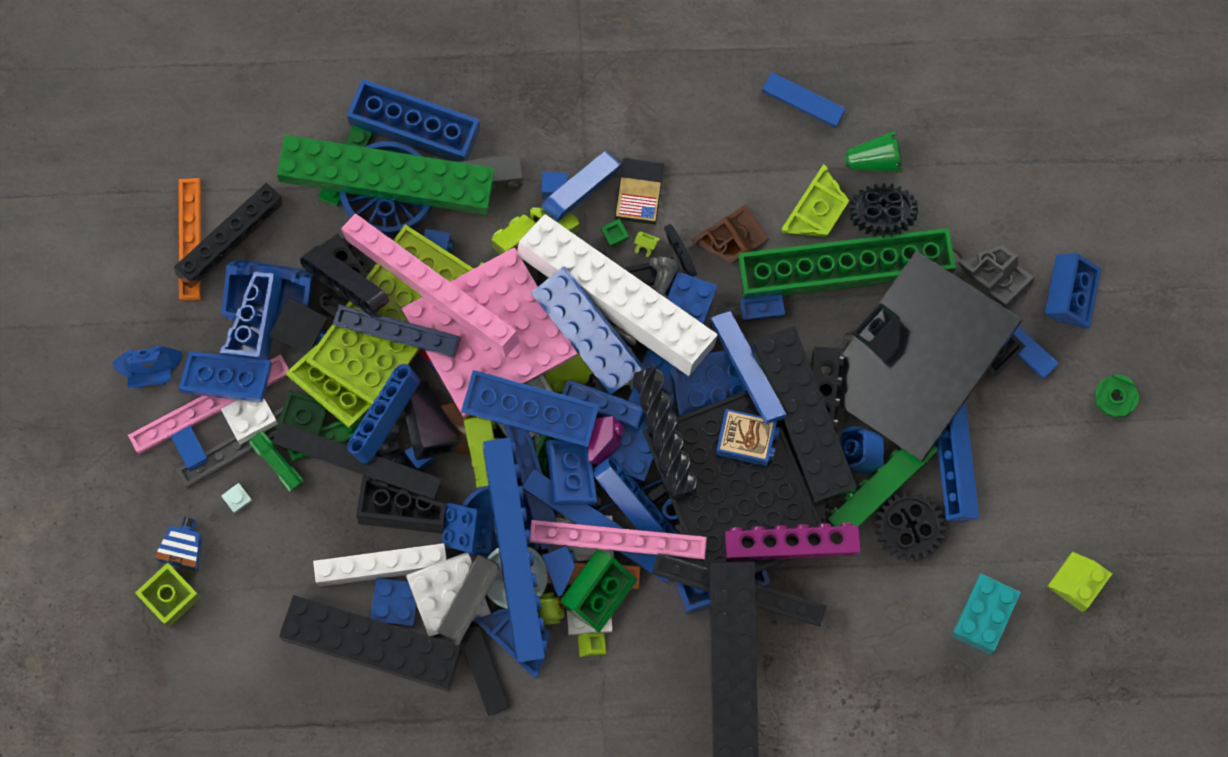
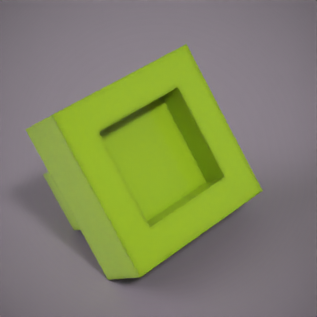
(645, 240)

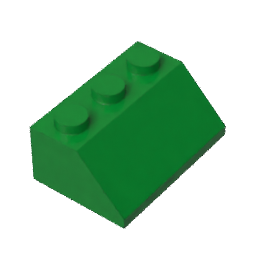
(598, 590)

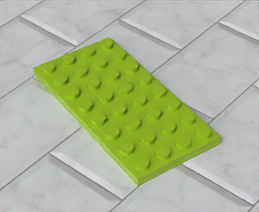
(367, 362)

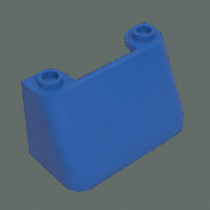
(296, 284)

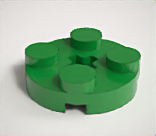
(1127, 391)

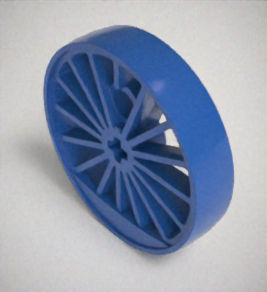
(388, 231)

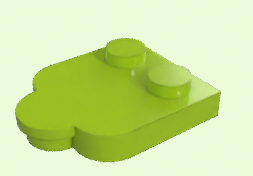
(573, 370)

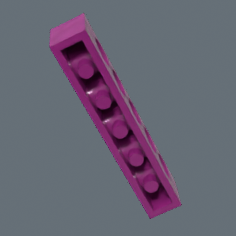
(737, 552)

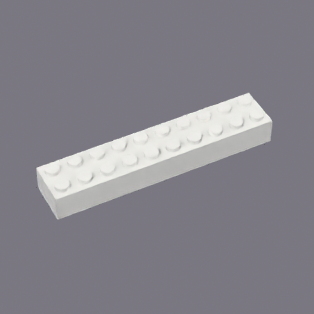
(619, 295)

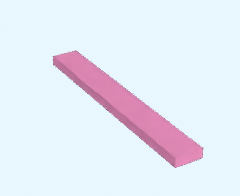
(192, 414)
(617, 539)

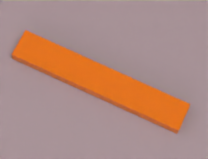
(189, 229)

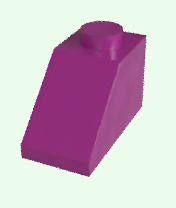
(604, 439)

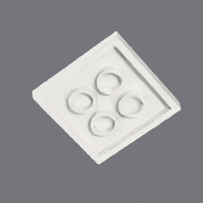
(437, 586)

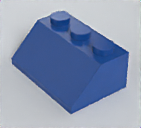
(1073, 290)

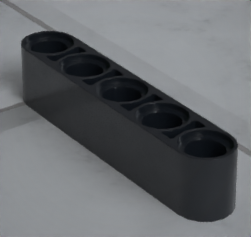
(344, 280)

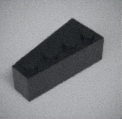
(398, 508)

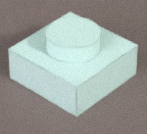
(236, 498)

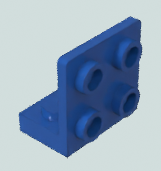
(468, 528)

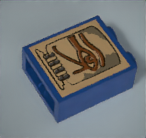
(747, 438)

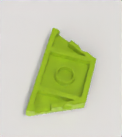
(818, 207)

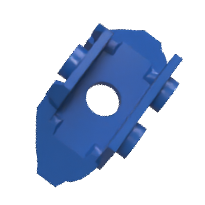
(159, 373)

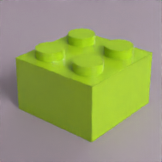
(168, 595)

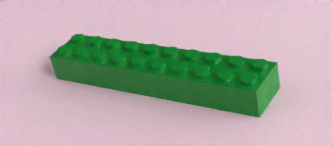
(385, 175)
(839, 263)

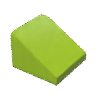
(591, 644)

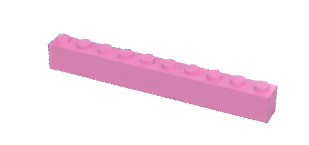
(430, 285)

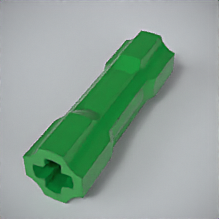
(265, 448)

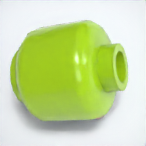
(551, 609)

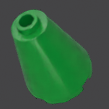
(878, 155)

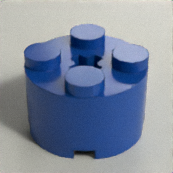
(862, 449)

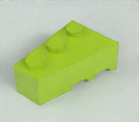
(477, 432)

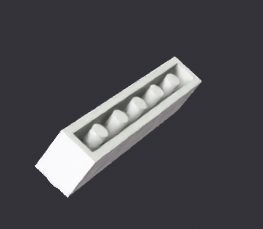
(377, 565)

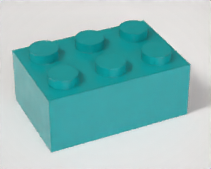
(985, 614)

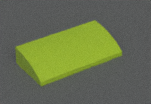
(331, 395)

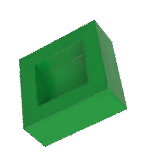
(614, 233)

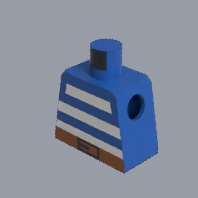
(181, 546)

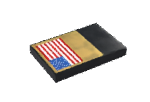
(639, 191)

